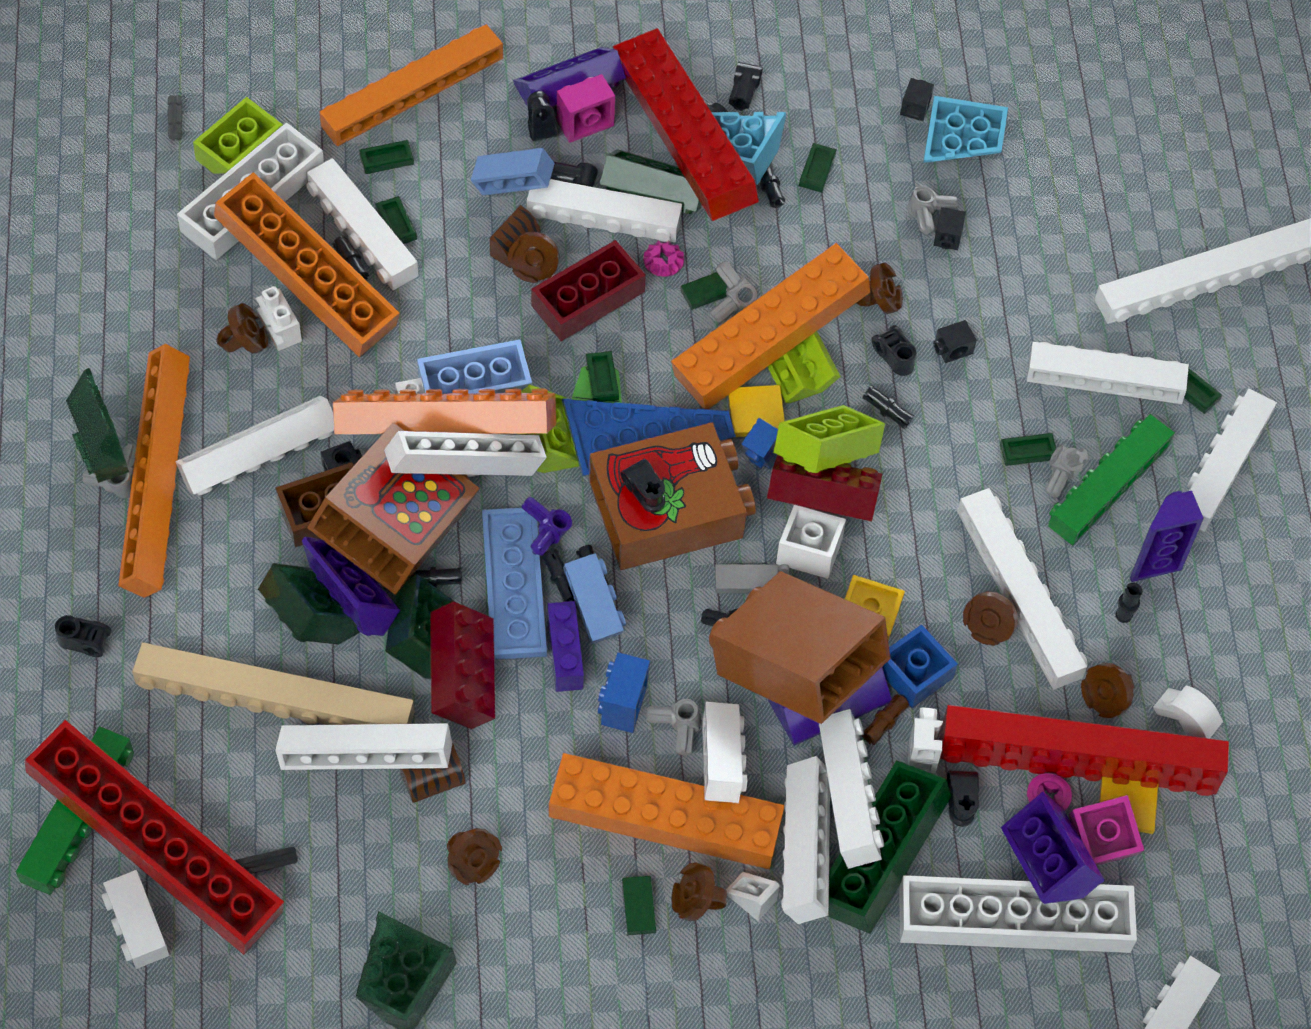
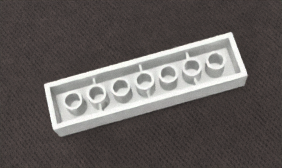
(1013, 915)

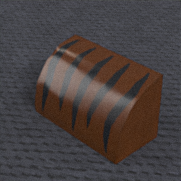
(518, 223)
(431, 781)

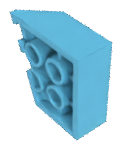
(964, 129)
(753, 137)

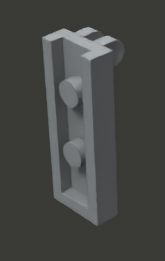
(744, 577)

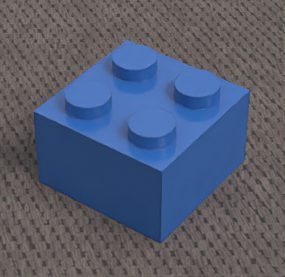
(918, 666)
(623, 692)

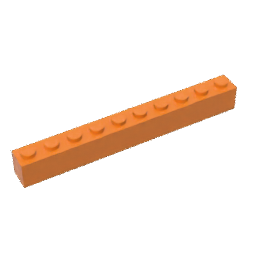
(154, 472)

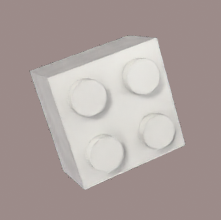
(811, 541)

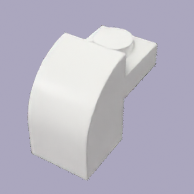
(1192, 709)

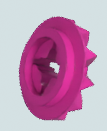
(656, 264)
(1052, 784)

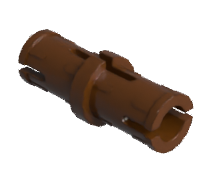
(885, 719)

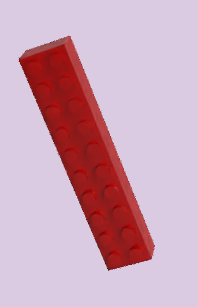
(686, 125)
(1083, 750)
(154, 836)

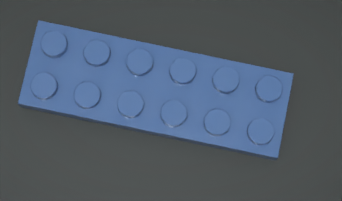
(514, 584)

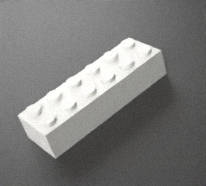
(278, 161)

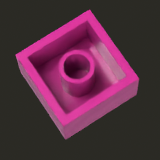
(585, 108)
(1108, 830)

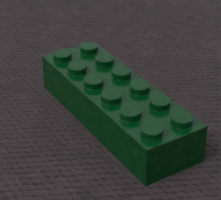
(907, 811)

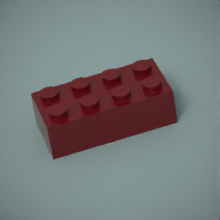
(588, 290)
(832, 490)
(462, 665)

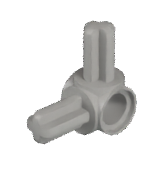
(923, 205)
(734, 285)
(1065, 465)
(122, 489)
(684, 727)

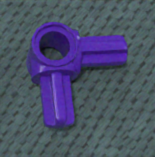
(552, 525)

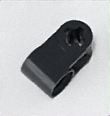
(540, 117)
(894, 346)
(645, 485)
(87, 635)
(964, 796)

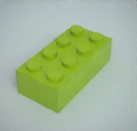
(828, 438)

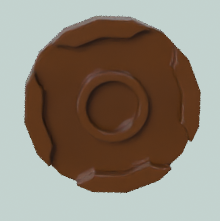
(533, 257)
(883, 289)
(244, 331)
(990, 618)
(1108, 690)
(473, 855)
(697, 893)

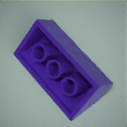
(572, 71)
(1169, 537)
(351, 587)
(867, 698)
(1051, 851)

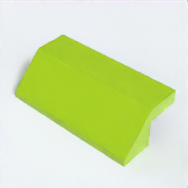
(804, 370)

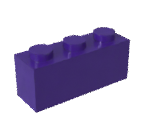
(565, 646)

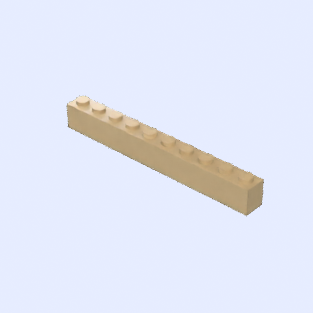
(265, 689)

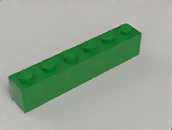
(1110, 479)
(63, 830)

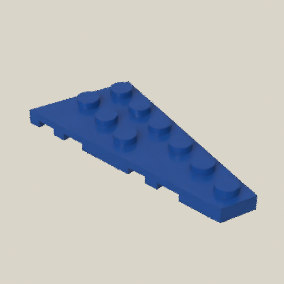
(609, 425)

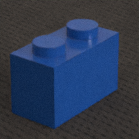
(760, 444)

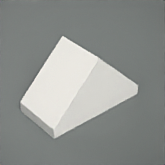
(753, 894)

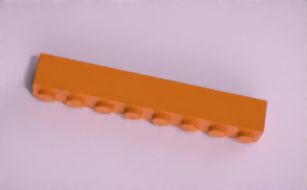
(411, 85)

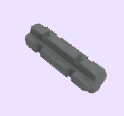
(174, 117)

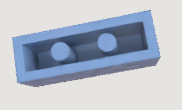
(512, 171)
(594, 598)

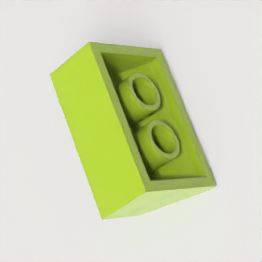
(234, 136)
(557, 442)

